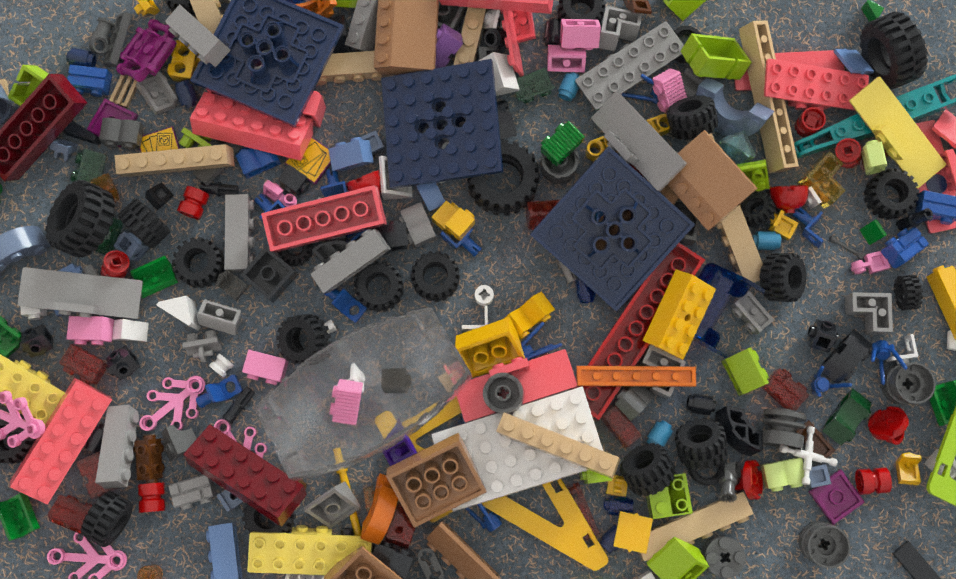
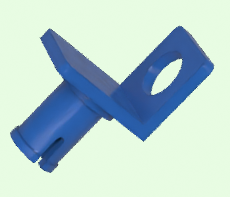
(334, 186)
(266, 205)
(809, 221)
(466, 242)
(344, 302)
(218, 392)

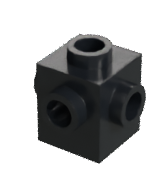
(822, 335)
(36, 341)
(122, 363)

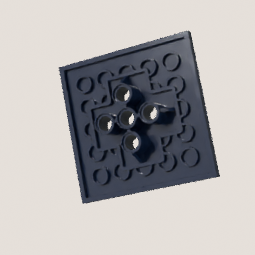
(278, 86)
(414, 103)
(572, 232)

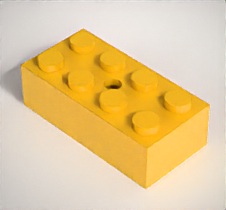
(679, 314)

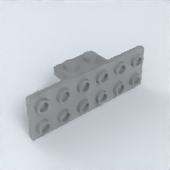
(624, 68)
(638, 141)
(80, 293)

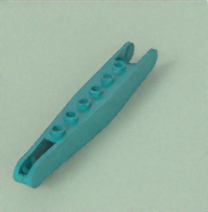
(917, 103)

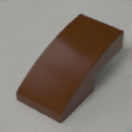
(638, 6)

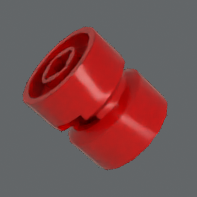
(810, 122)
(848, 152)
(193, 202)
(115, 264)
(875, 480)
(151, 497)

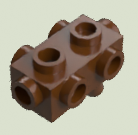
(149, 459)

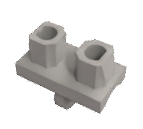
(202, 347)

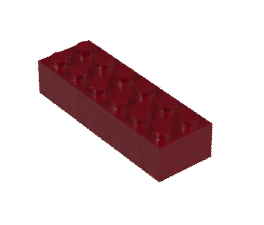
(37, 124)
(245, 475)

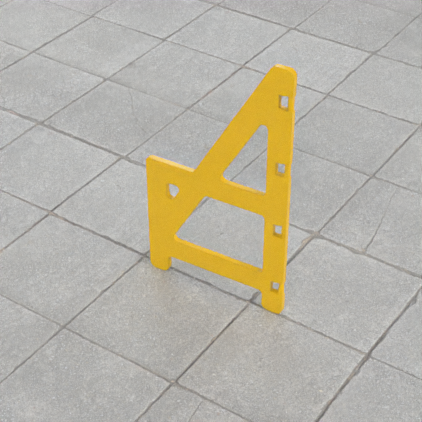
(565, 539)

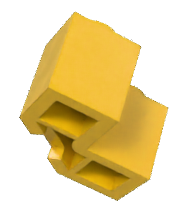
(453, 220)
(531, 313)

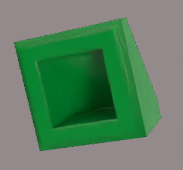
(871, 10)
(873, 232)

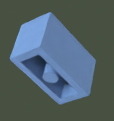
(351, 154)

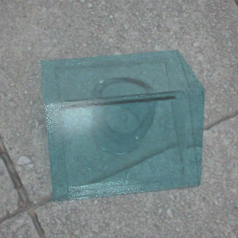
(737, 147)

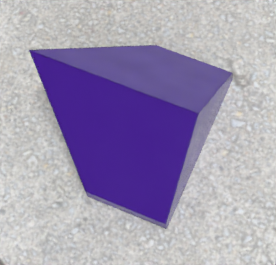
(400, 451)

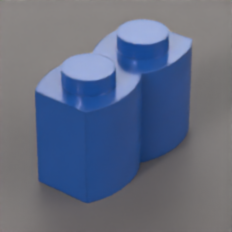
(256, 161)

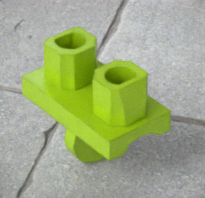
(189, 139)

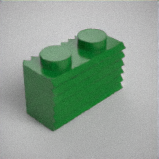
(561, 143)

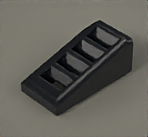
(77, 131)

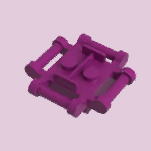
(146, 51)

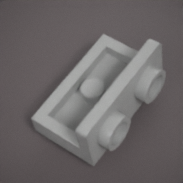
(158, 93)
(751, 313)

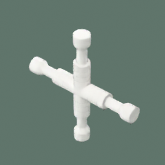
(808, 455)

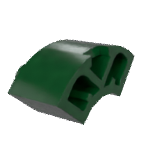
(845, 420)

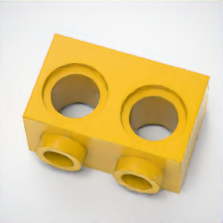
(178, 62)

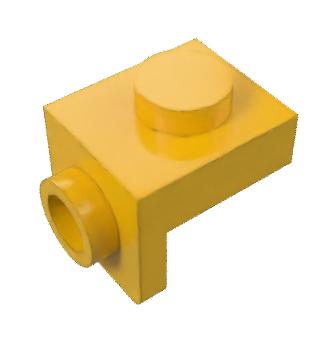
(783, 225)
(908, 469)

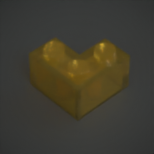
(821, 179)

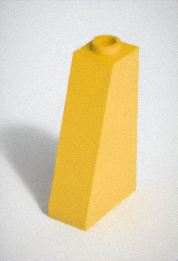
(944, 288)

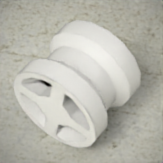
(484, 299)
(221, 365)

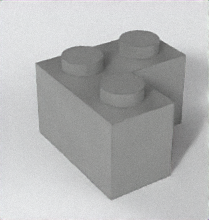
(617, 25)
(875, 308)
(657, 357)

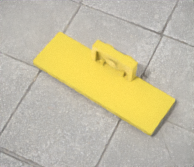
(897, 131)
(31, 385)
(301, 551)

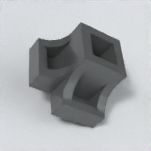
(177, 441)

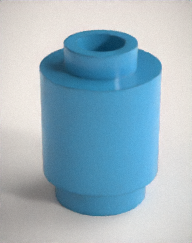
(568, 87)
(767, 240)
(660, 433)

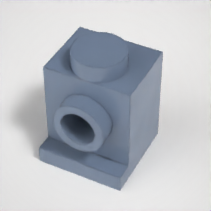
(131, 245)
(228, 502)

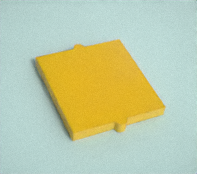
(633, 532)

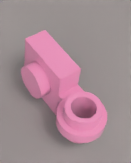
(275, 192)
(874, 262)

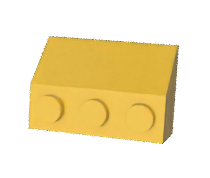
(489, 346)

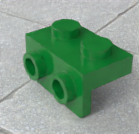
(155, 276)
(9, 338)
(944, 401)
(18, 517)

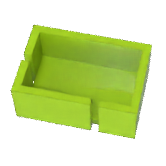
(715, 56)
(22, 91)

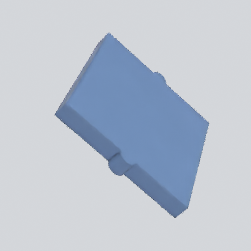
(853, 61)

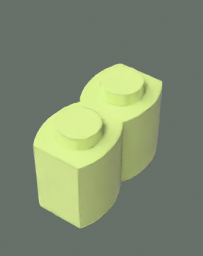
(873, 157)
(783, 473)

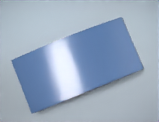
(431, 195)

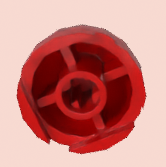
(365, 181)
(789, 197)

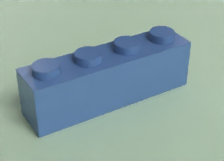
(224, 551)

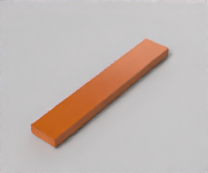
(636, 376)

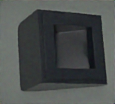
(158, 195)

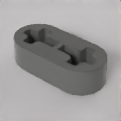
(435, 563)

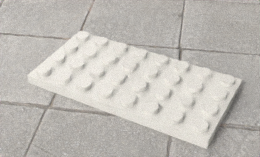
(513, 466)

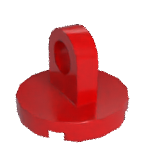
(889, 424)
(751, 480)

